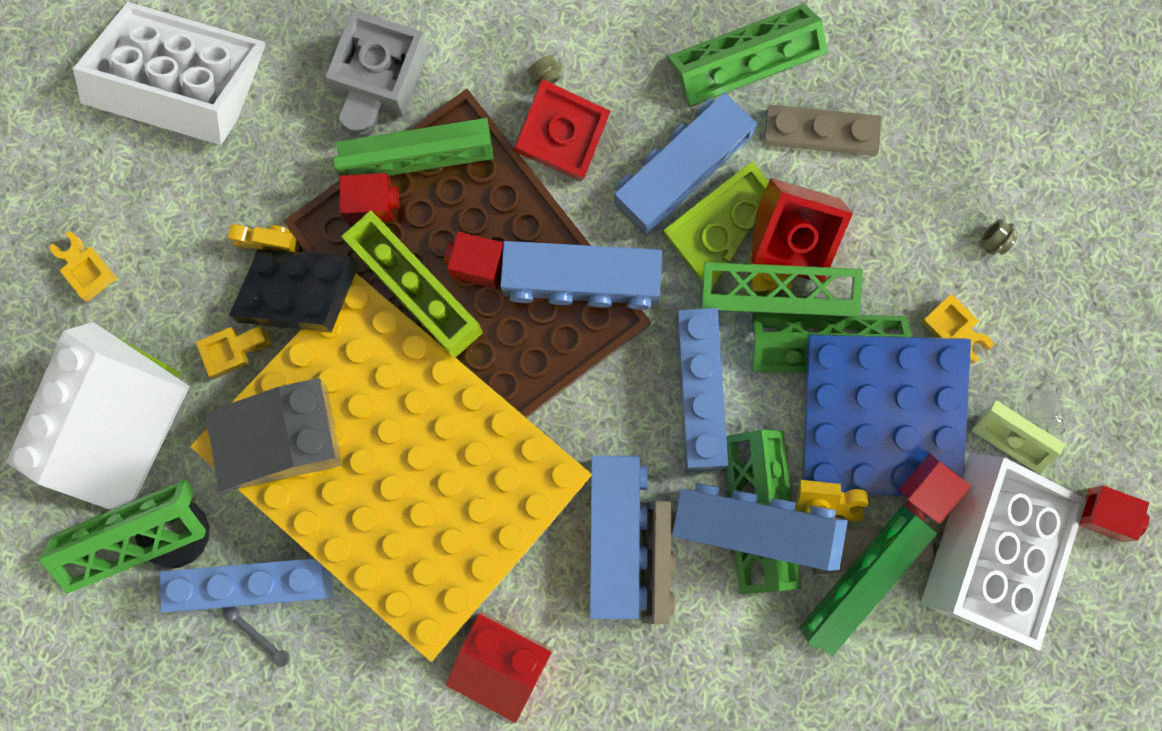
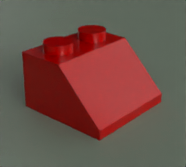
(798, 227)
(498, 667)

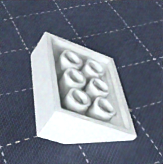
(169, 72)
(96, 419)
(1004, 550)

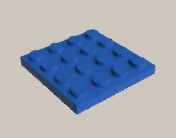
(883, 408)

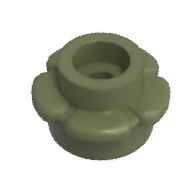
(546, 69)
(999, 237)

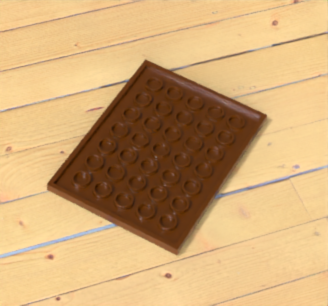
(525, 348)

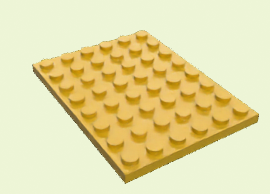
(434, 475)

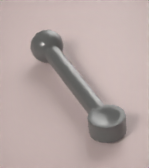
(280, 658)

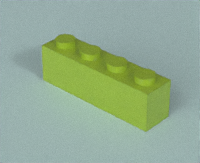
(412, 284)

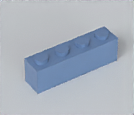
(684, 163)
(581, 273)
(701, 390)
(761, 528)
(615, 537)
(244, 585)

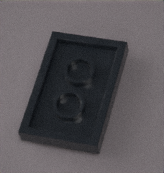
(294, 290)

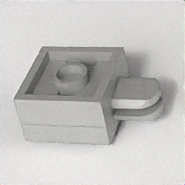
(362, 74)

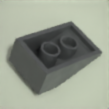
(273, 435)

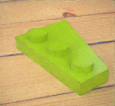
(718, 222)

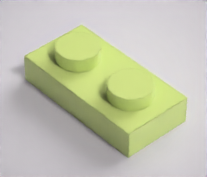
(1018, 437)

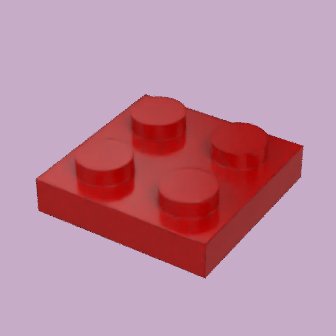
(561, 130)

